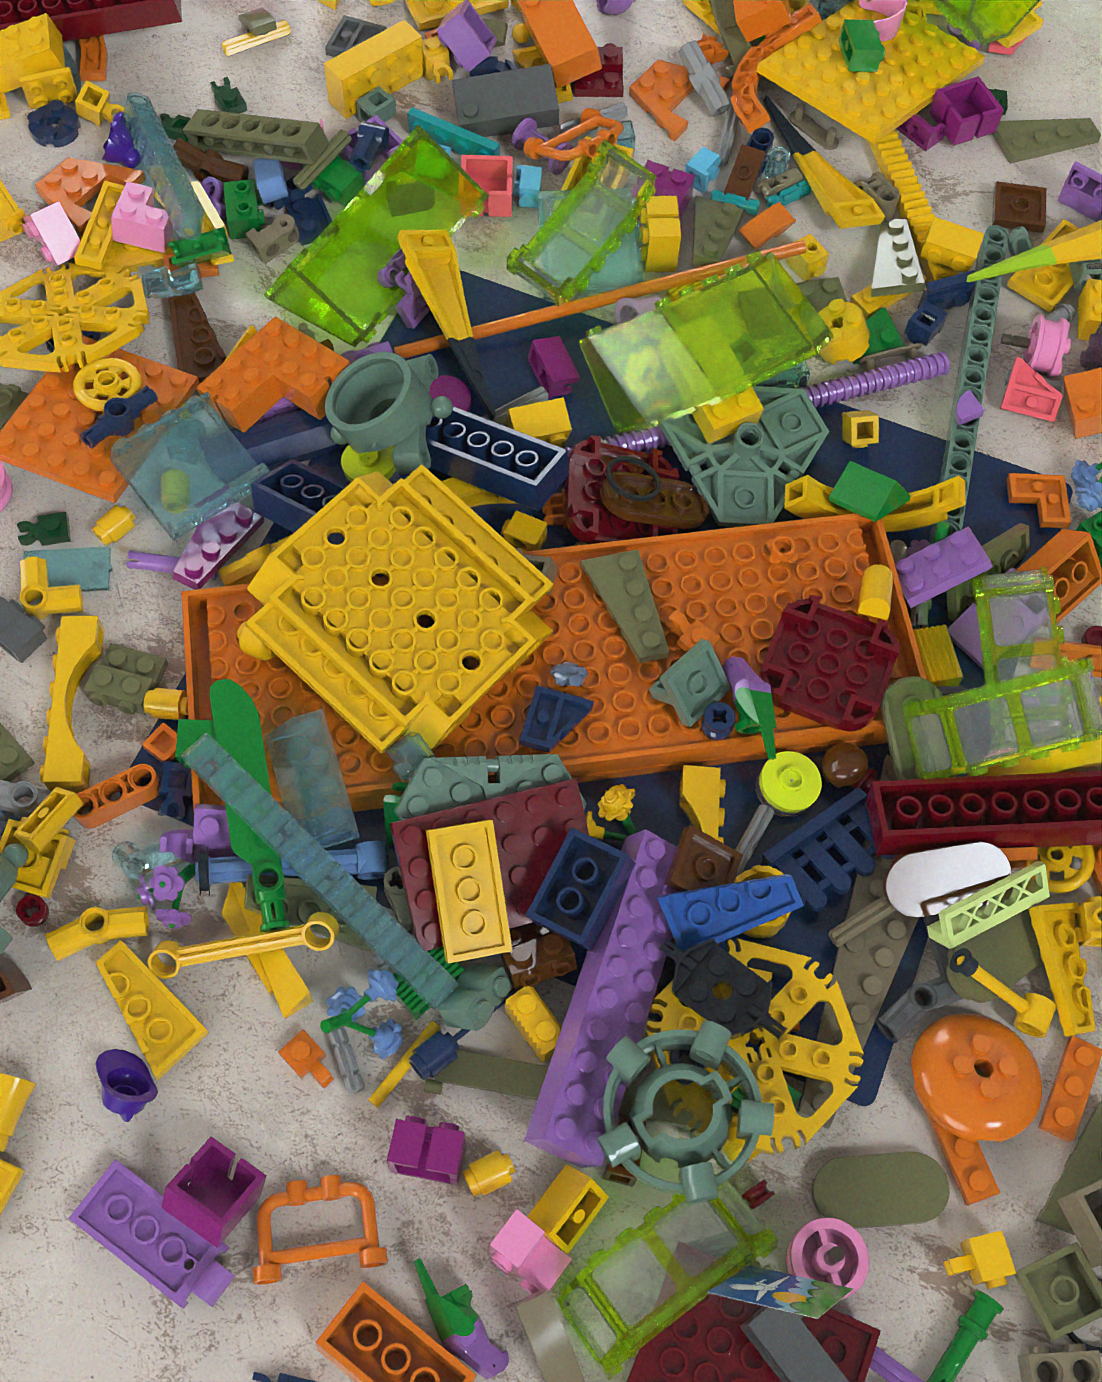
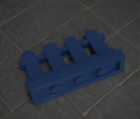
(805, 842)

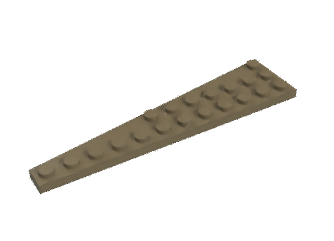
(861, 968)

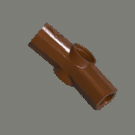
(209, 163)

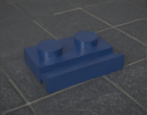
(310, 217)
(949, 291)

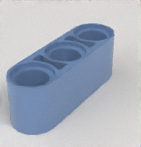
(270, 179)

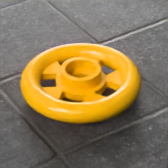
(106, 382)
(1072, 877)

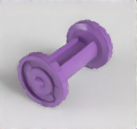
(527, 129)

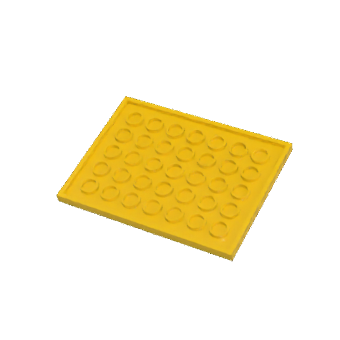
(871, 102)

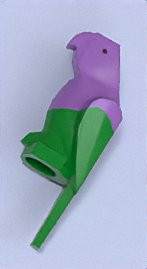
(752, 701)
(461, 1327)

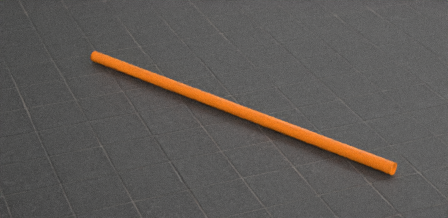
(595, 301)

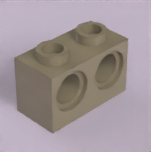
(1060, 1363)

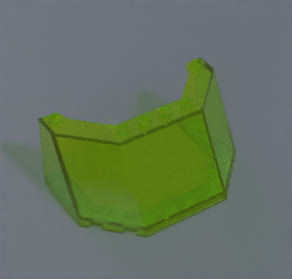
(337, 274)
(704, 344)

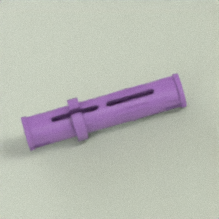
(153, 562)

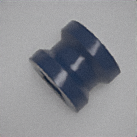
(715, 728)

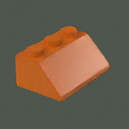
(1074, 567)

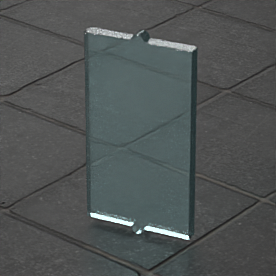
(77, 566)

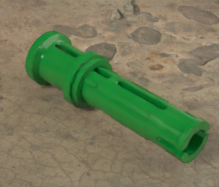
(971, 1330)

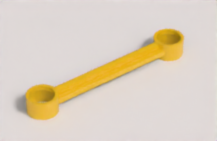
(243, 945)

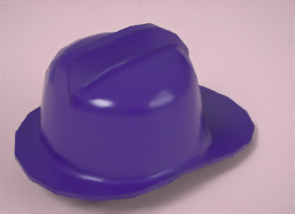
(124, 1082)

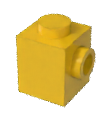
(811, 263)
(860, 428)

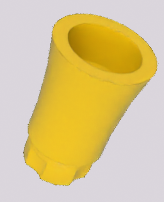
(13, 1098)

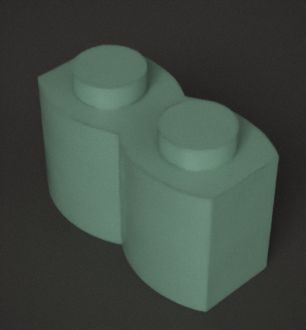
(474, 999)

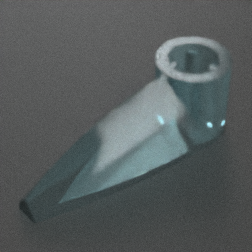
(144, 859)

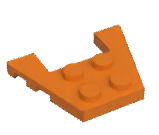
(662, 90)
(80, 180)

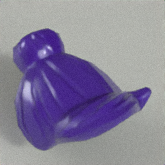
(120, 144)

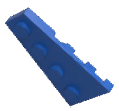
(727, 908)

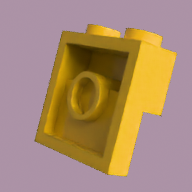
(41, 869)

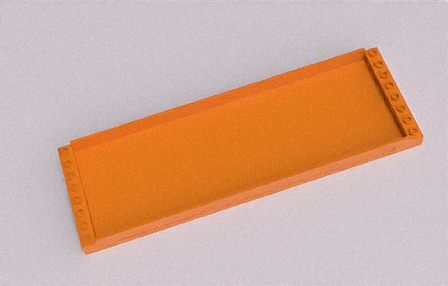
(705, 575)

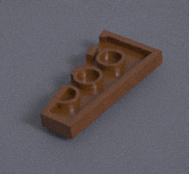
(194, 338)

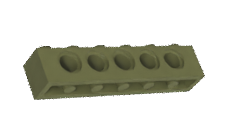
(256, 136)

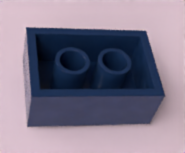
(581, 889)

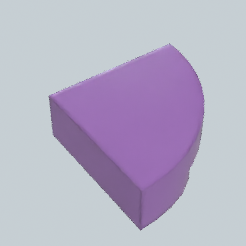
(968, 408)

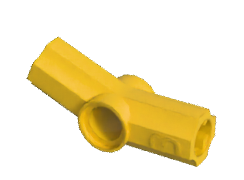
(246, 568)
(78, 934)

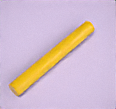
(401, 1067)

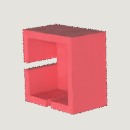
(495, 177)

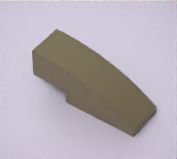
(548, 1338)

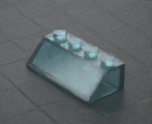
(312, 778)

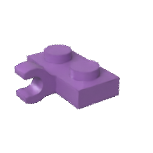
(413, 305)

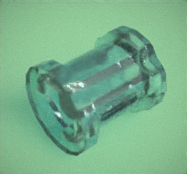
(774, 163)

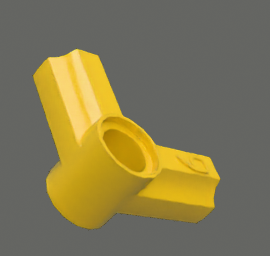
(36, 586)

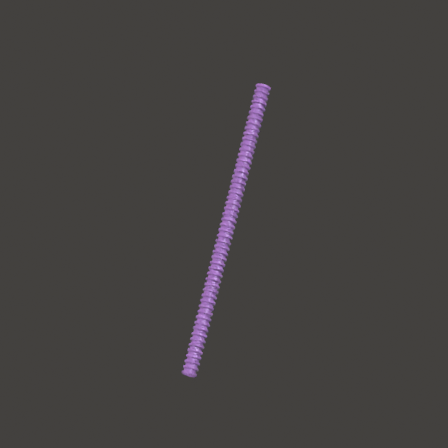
(819, 394)

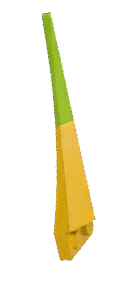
(1073, 247)

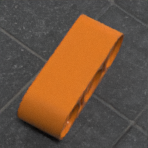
(131, 797)

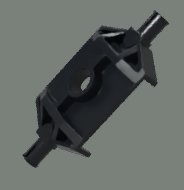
(708, 965)

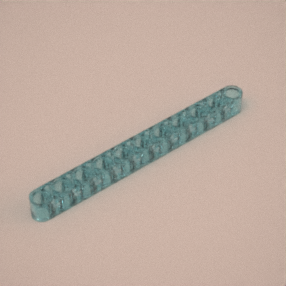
(319, 870)

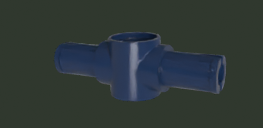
(118, 417)

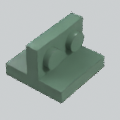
(692, 683)

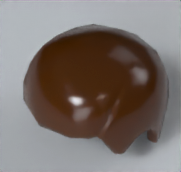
(844, 764)

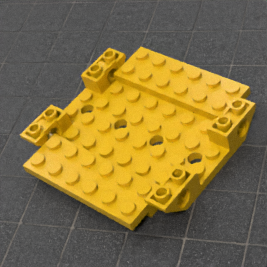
(363, 639)

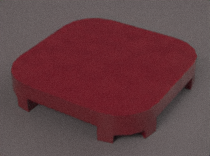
(583, 507)
(829, 664)

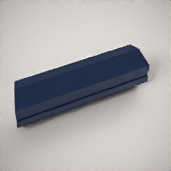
(288, 437)

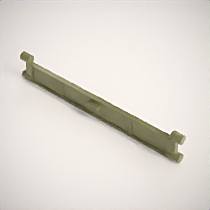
(730, 32)
(526, 1081)

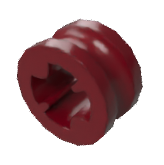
(37, 918)
(758, 1194)

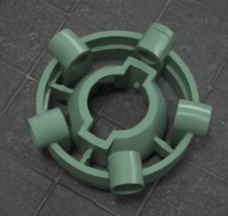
(696, 1174)

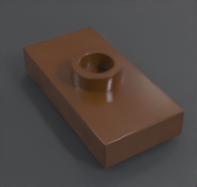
(745, 171)

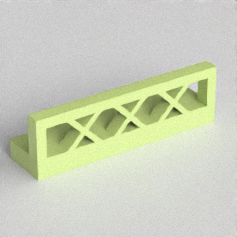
(967, 919)

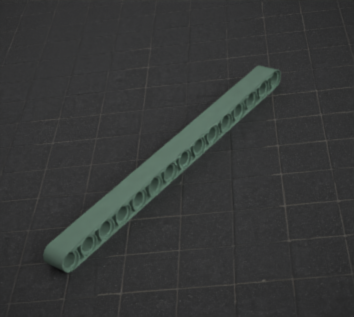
(973, 368)

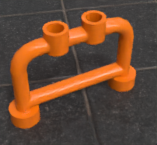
(590, 120)
(298, 1194)

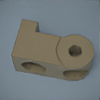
(274, 238)

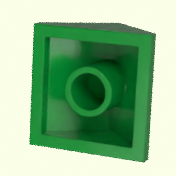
(868, 492)

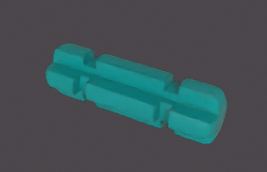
(790, 194)
(750, 206)

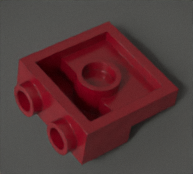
(606, 81)

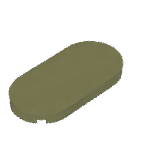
(898, 693)
(1003, 951)
(881, 1189)

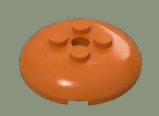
(962, 1100)

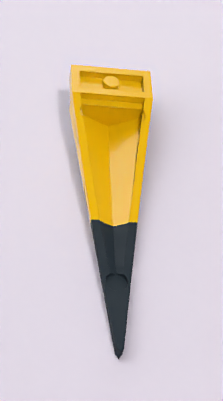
(835, 193)
(436, 272)

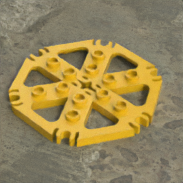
(68, 315)
(788, 1054)

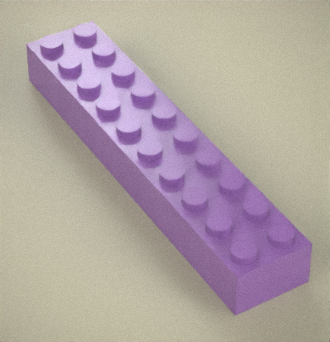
(606, 1006)

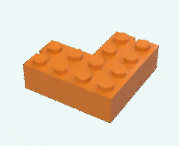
(272, 366)

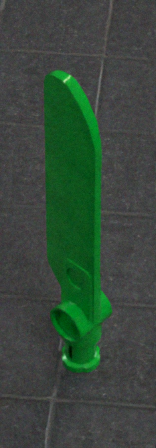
(240, 734)

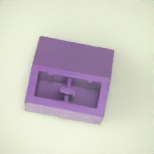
(1083, 191)

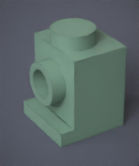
(376, 103)

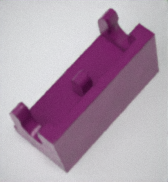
(922, 132)
(552, 366)

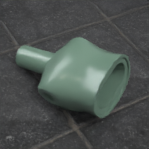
(1019, 241)

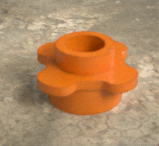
(782, 543)

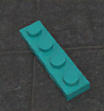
(450, 135)

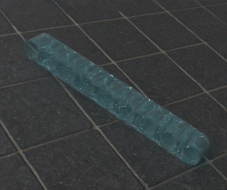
(164, 166)

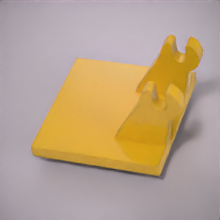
(49, 86)

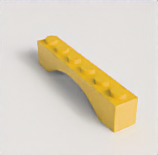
(79, 647)
(700, 799)

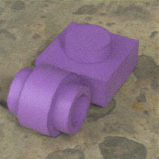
(393, 266)

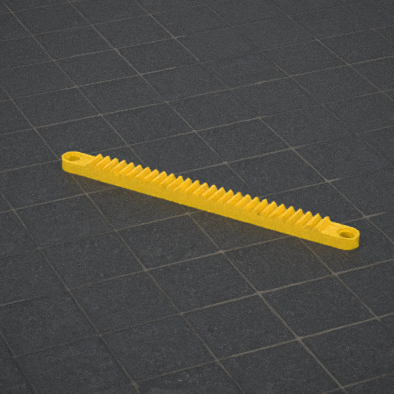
(912, 201)

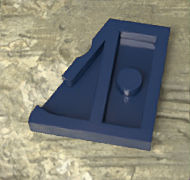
(552, 718)

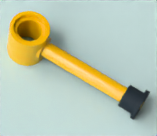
(1032, 1010)

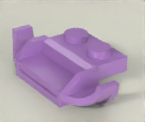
(209, 831)

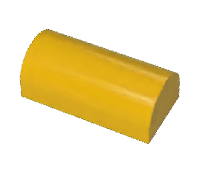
(876, 592)
(48, 819)

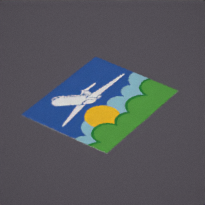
(782, 1291)

